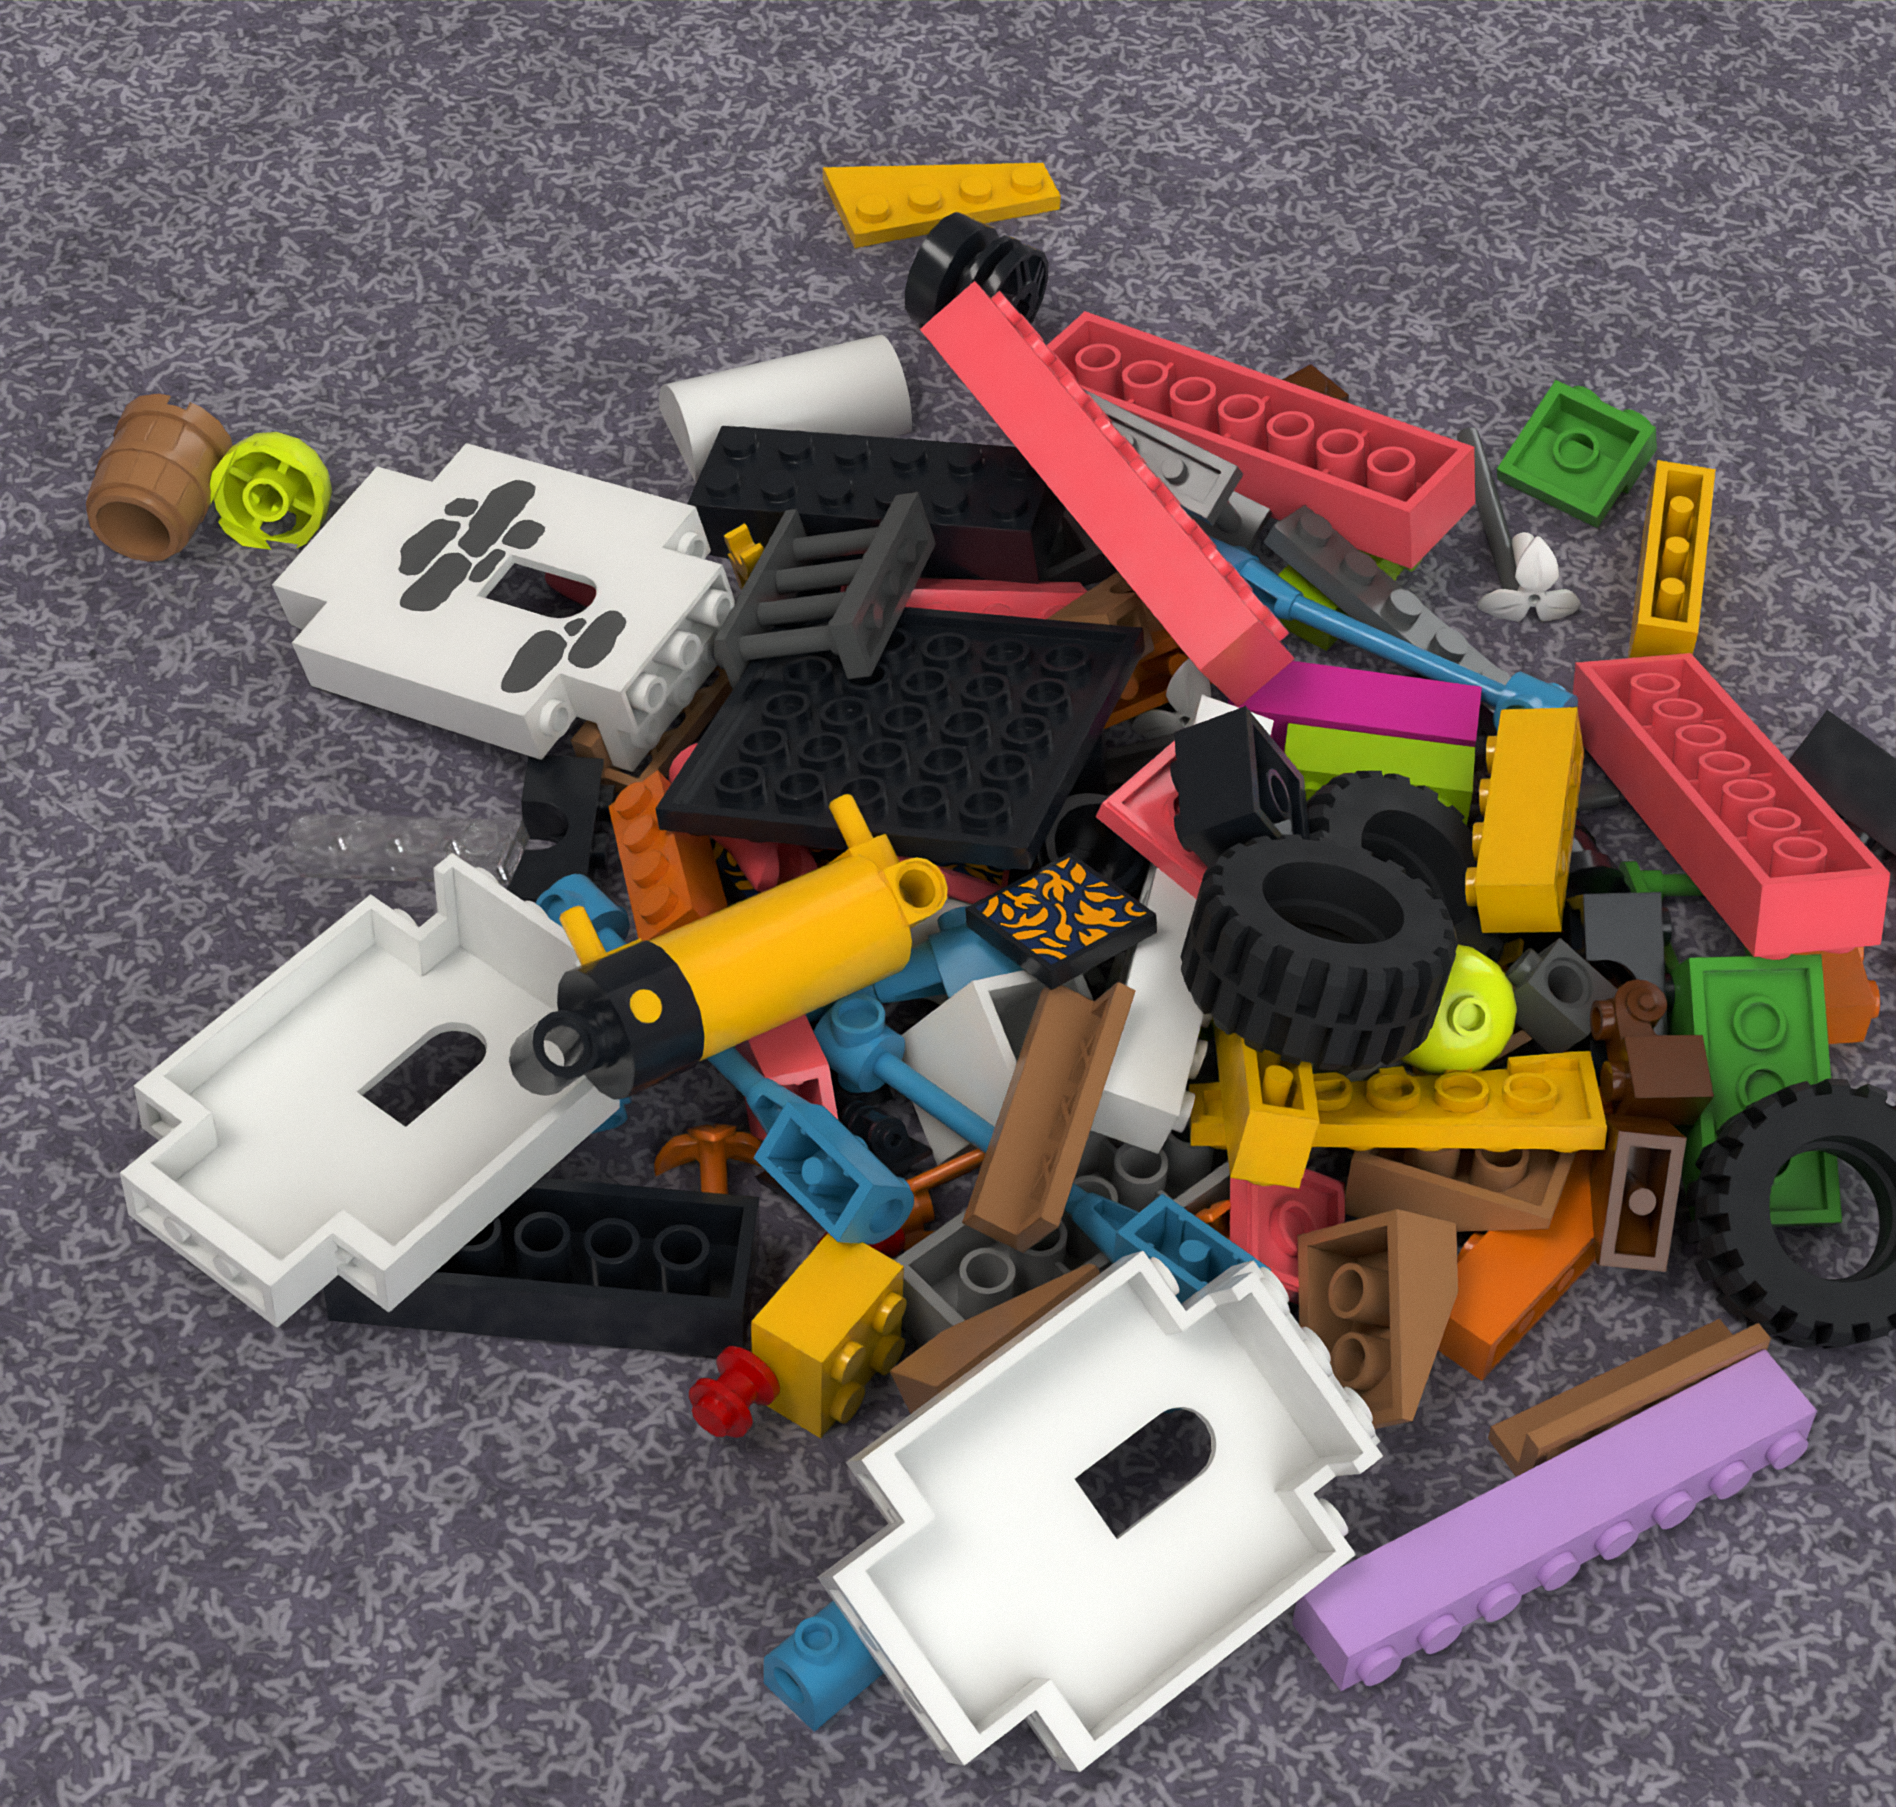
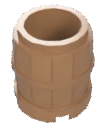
(155, 478)

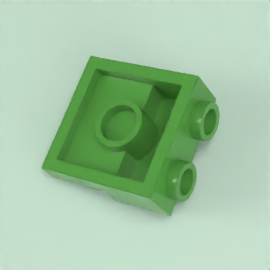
(1578, 453)

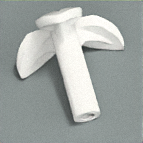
(1535, 574)
(1183, 694)

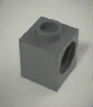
(1558, 1017)

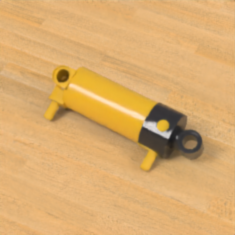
(732, 975)

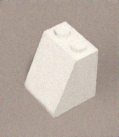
(973, 1049)

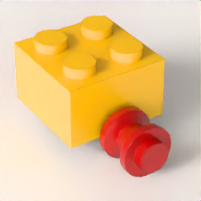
(813, 1342)

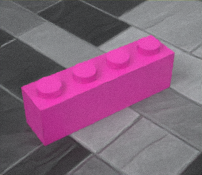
(1368, 704)

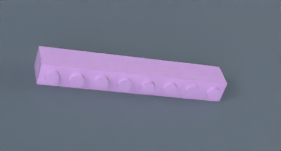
(1553, 1520)

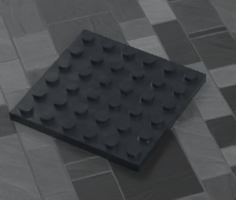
(946, 747)

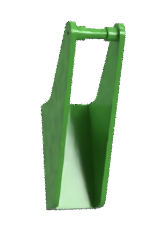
(1760, 1034)

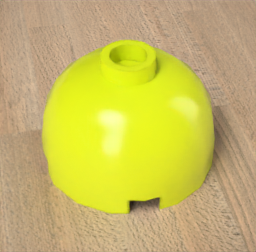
(263, 481)
(1472, 1017)

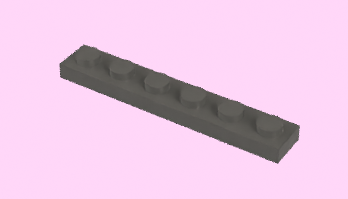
(1372, 596)

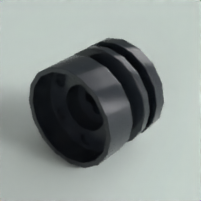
(971, 251)

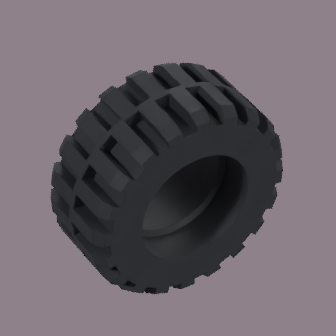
(1412, 831)
(1318, 952)
(1737, 1227)

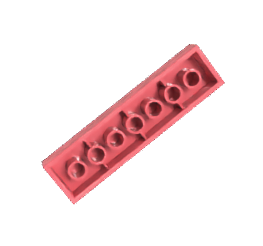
(1367, 474)
(1111, 492)
(1730, 807)

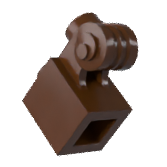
(1646, 1070)

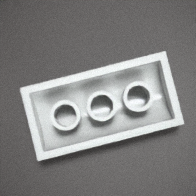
(824, 390)

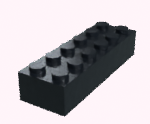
(980, 499)
(591, 1271)

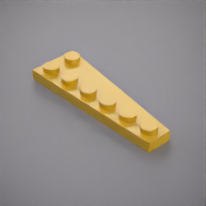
(1529, 1105)

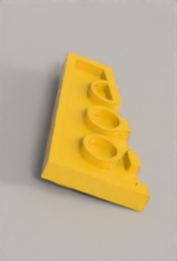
(910, 200)

